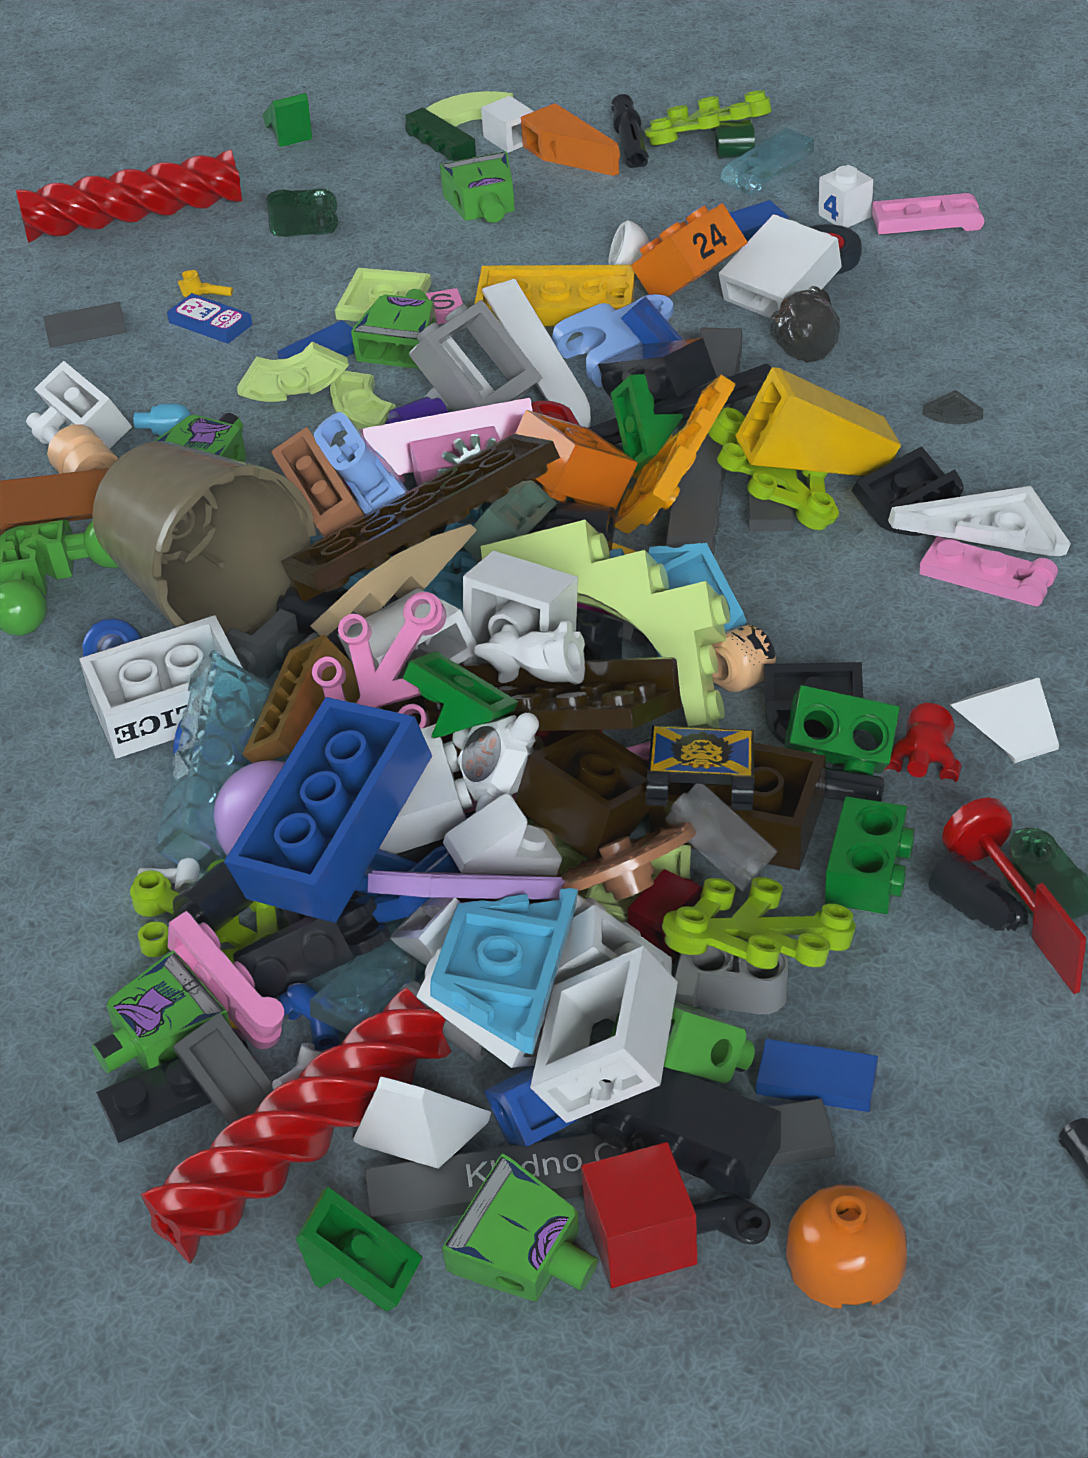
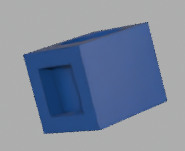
(521, 1112)

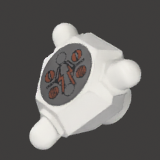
(495, 755)

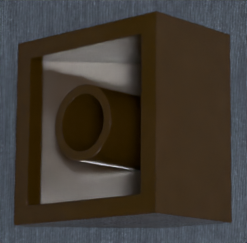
(585, 790)

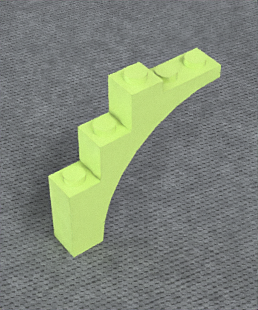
(637, 590)

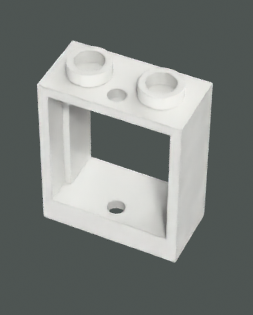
(570, 1072)

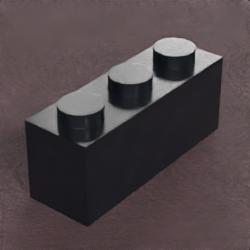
(669, 367)
(706, 1126)

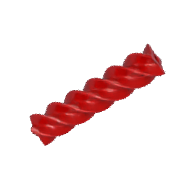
(129, 195)
(292, 1124)

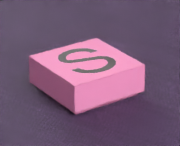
(445, 302)

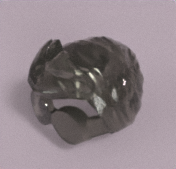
(806, 325)

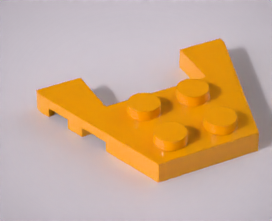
(659, 478)

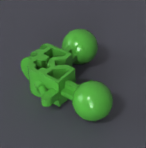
(28, 556)

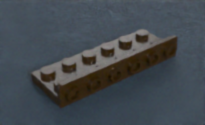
(416, 513)
(609, 698)

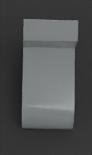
(731, 983)

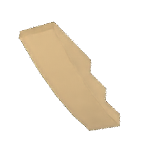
(397, 576)

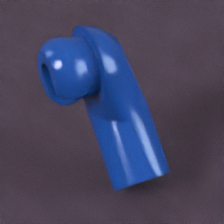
(297, 1003)

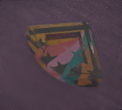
(953, 406)

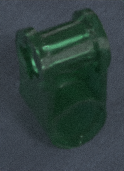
(299, 212)
(1043, 861)

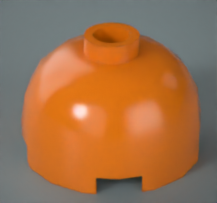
(846, 1246)

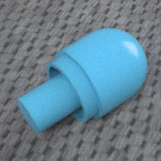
(161, 418)

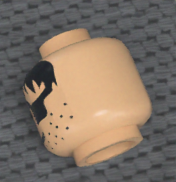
(743, 658)

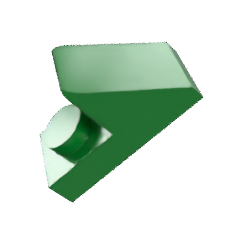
(289, 119)
(639, 427)
(465, 696)
(352, 1246)

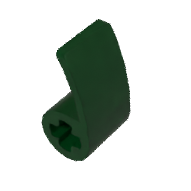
(734, 138)

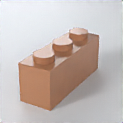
(322, 486)

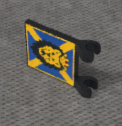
(701, 758)

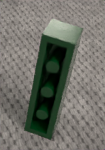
(440, 135)

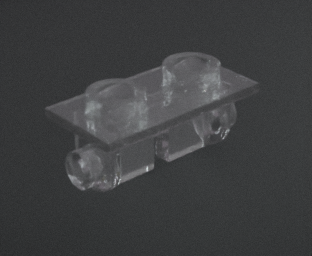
(722, 835)

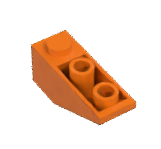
(567, 140)

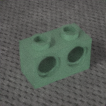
(510, 516)

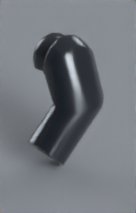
(734, 1218)

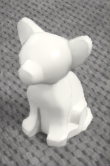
(546, 655)

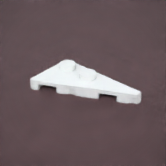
(997, 518)

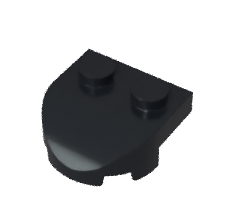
(905, 482)
(784, 680)

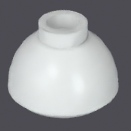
(626, 244)

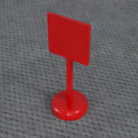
(980, 832)

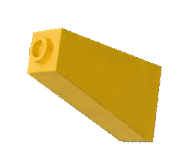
(813, 430)

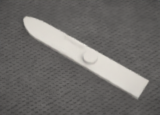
(530, 335)

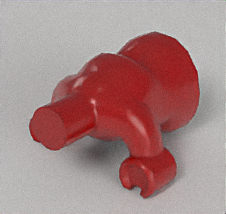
(925, 742)

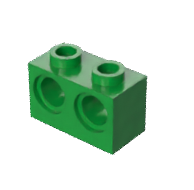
(841, 716)
(867, 855)

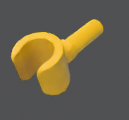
(192, 284)

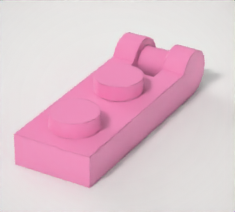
(927, 213)
(989, 571)
(228, 982)

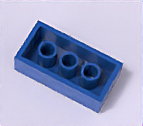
(329, 809)

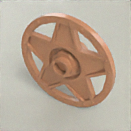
(626, 862)

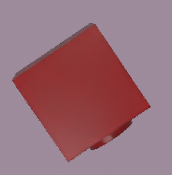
(639, 1214)

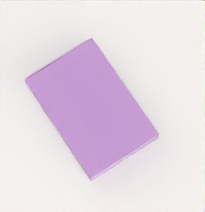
(463, 885)

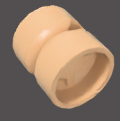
(79, 449)

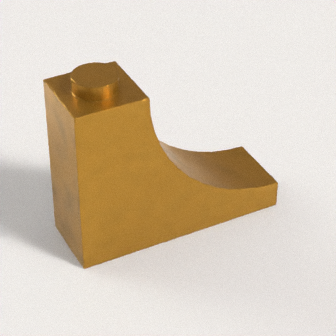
(296, 699)

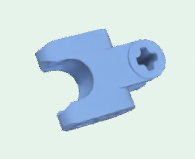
(602, 333)
(360, 465)

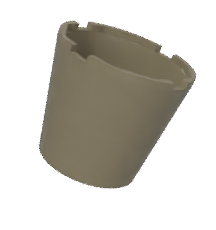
(201, 532)

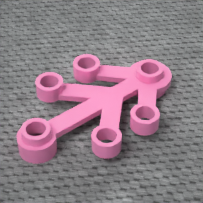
(380, 685)

